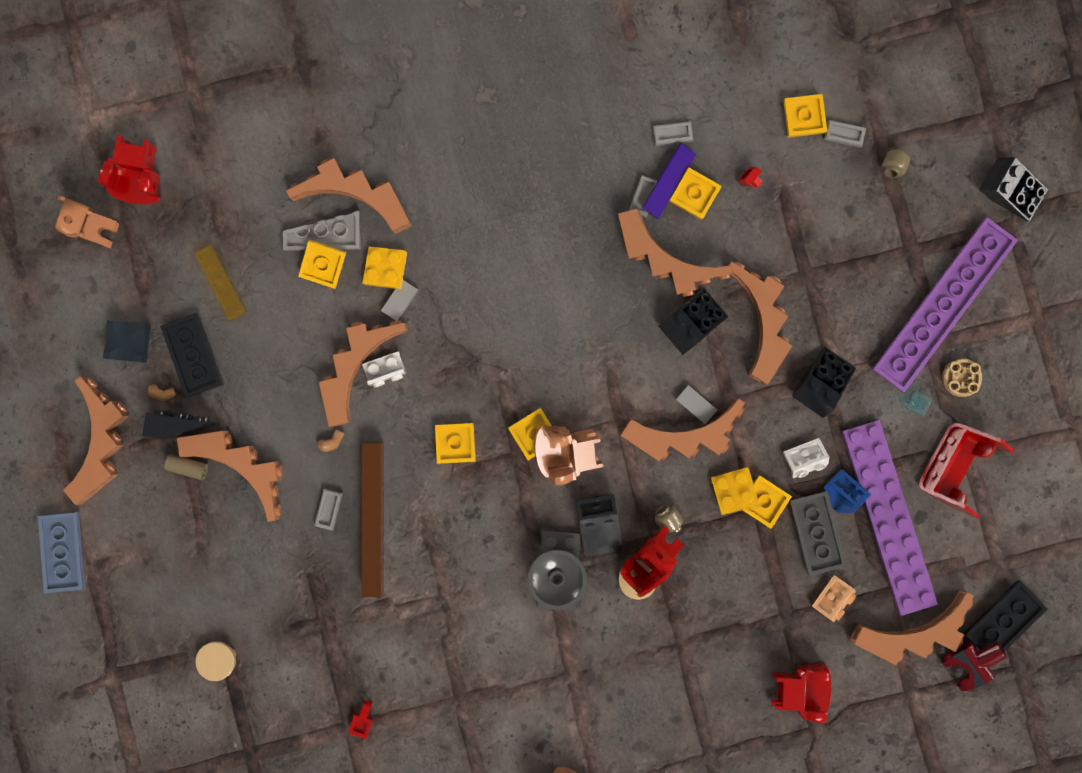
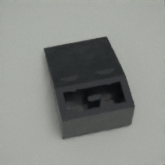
(1013, 187)
(693, 321)
(824, 383)
(165, 425)
(599, 524)

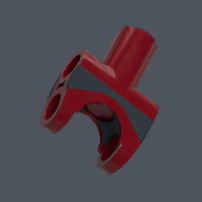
(975, 662)

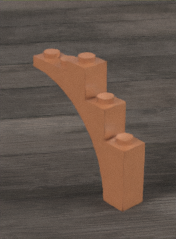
(332, 181)
(641, 243)
(770, 319)
(347, 363)
(710, 436)
(104, 442)
(243, 459)
(919, 640)

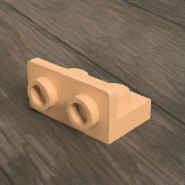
(834, 599)

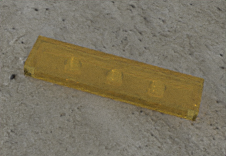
(220, 283)

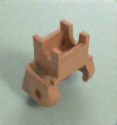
(84, 222)
(560, 450)

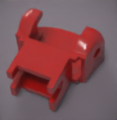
(134, 176)
(658, 557)
(805, 691)

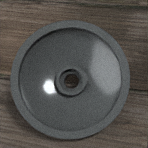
(559, 593)

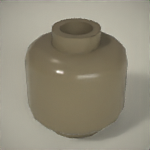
(895, 163)
(669, 517)

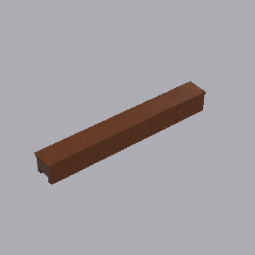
(372, 520)

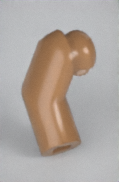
(160, 395)
(331, 444)

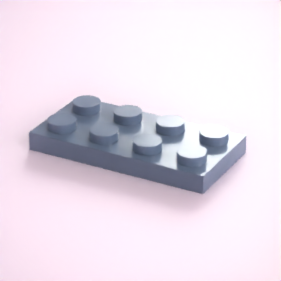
(61, 552)

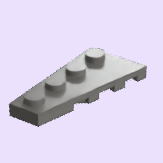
(338, 232)

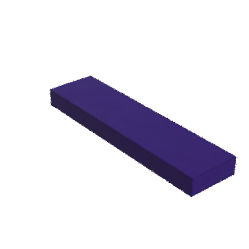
(668, 181)

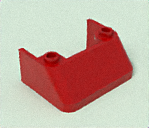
(952, 462)

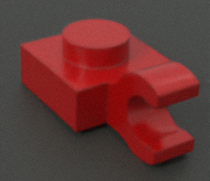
(361, 722)

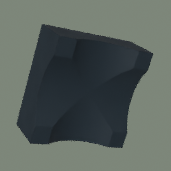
(126, 341)

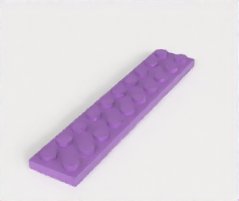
(944, 305)
(889, 518)

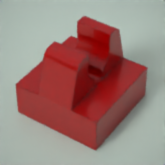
(750, 178)

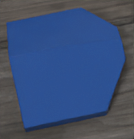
(845, 493)

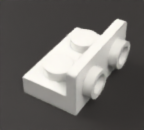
(384, 369)
(806, 458)

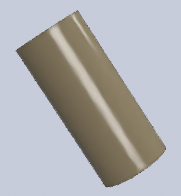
(186, 467)

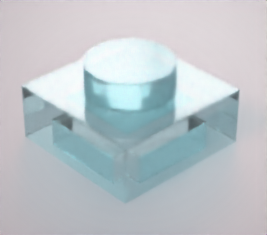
(918, 403)

